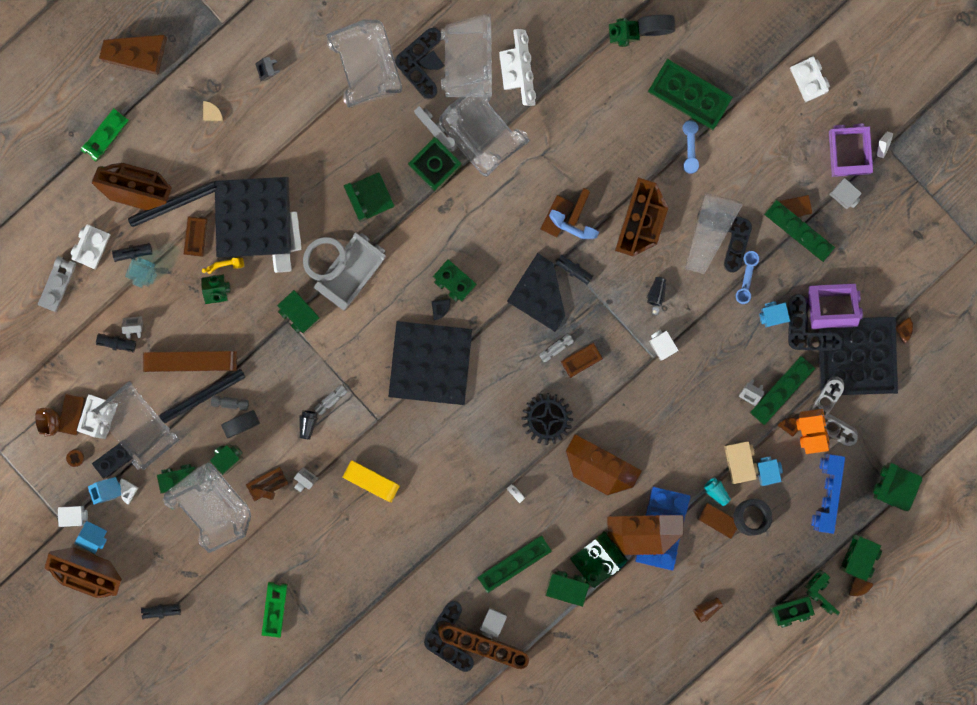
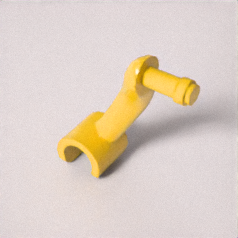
(236, 262)

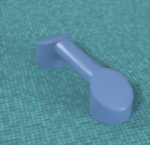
(691, 164)
(558, 220)
(743, 295)

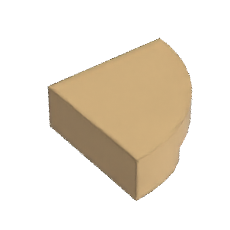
(211, 112)

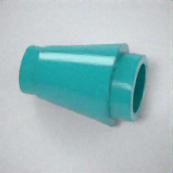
(717, 491)

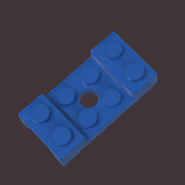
(664, 503)
(826, 520)

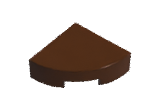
(904, 330)
(789, 426)
(264, 493)
(859, 587)

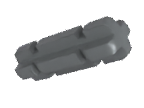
(230, 403)

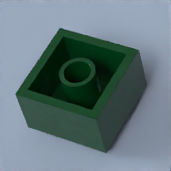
(435, 164)
(861, 558)
(567, 588)

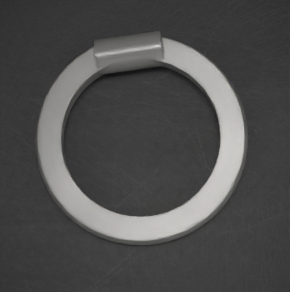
(339, 268)

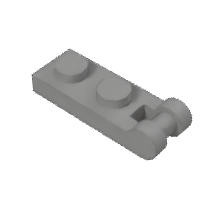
(436, 129)
(56, 284)

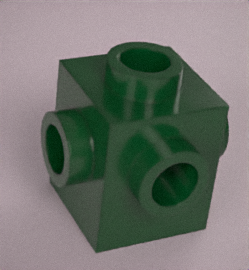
(620, 32)
(215, 289)

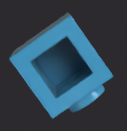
(774, 314)
(769, 471)
(105, 490)
(91, 537)

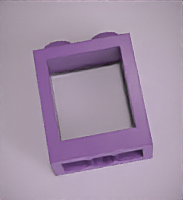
(864, 169)
(834, 321)

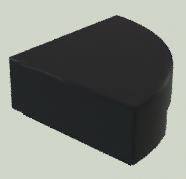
(431, 62)
(440, 308)

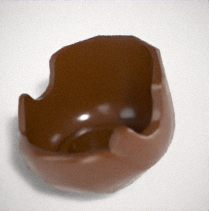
(47, 421)

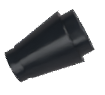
(656, 294)
(307, 423)

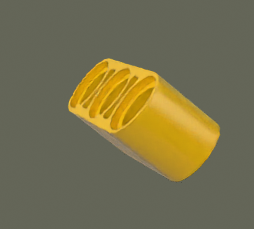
(371, 481)

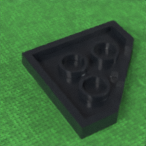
(539, 293)

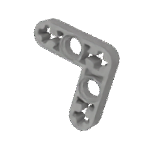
(830, 418)

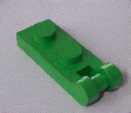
(105, 134)
(274, 610)

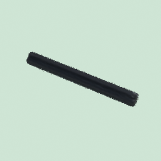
(172, 204)
(202, 396)

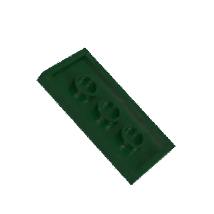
(690, 94)

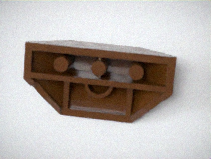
(132, 185)
(643, 219)
(599, 467)
(645, 533)
(84, 572)

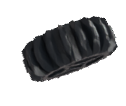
(564, 419)

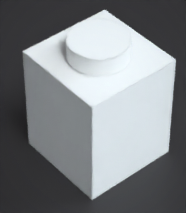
(663, 344)
(72, 516)

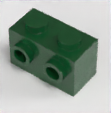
(454, 281)
(298, 312)
(226, 458)
(170, 478)
(792, 610)

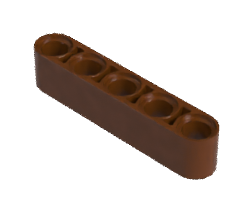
(189, 361)
(490, 652)

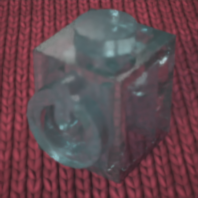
(141, 272)

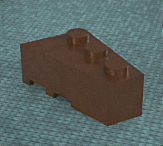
(135, 52)

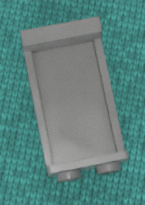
(360, 266)

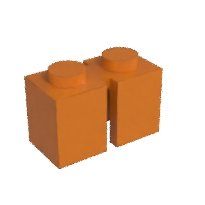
(813, 429)

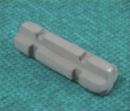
(556, 348)
(330, 400)

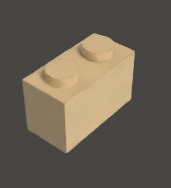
(740, 462)

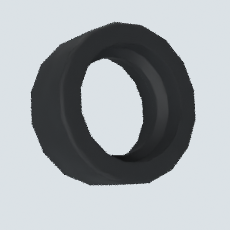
(656, 25)
(240, 424)
(766, 514)

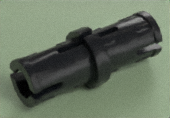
(132, 252)
(574, 269)
(116, 342)
(160, 611)

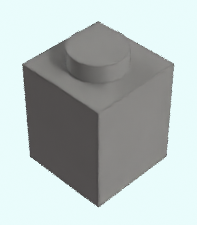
(846, 194)
(493, 623)

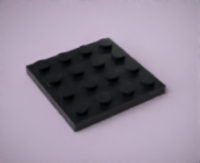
(252, 217)
(865, 361)
(430, 363)

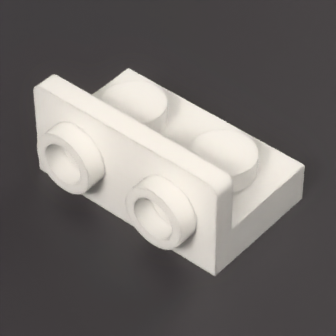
(810, 79)
(90, 246)
(87, 423)

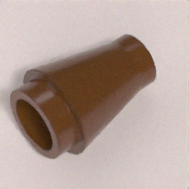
(707, 609)

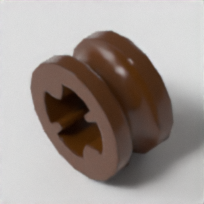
(69, 459)

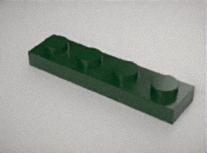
(799, 230)
(782, 390)
(514, 564)

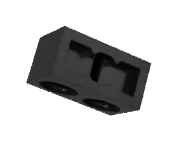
(112, 461)

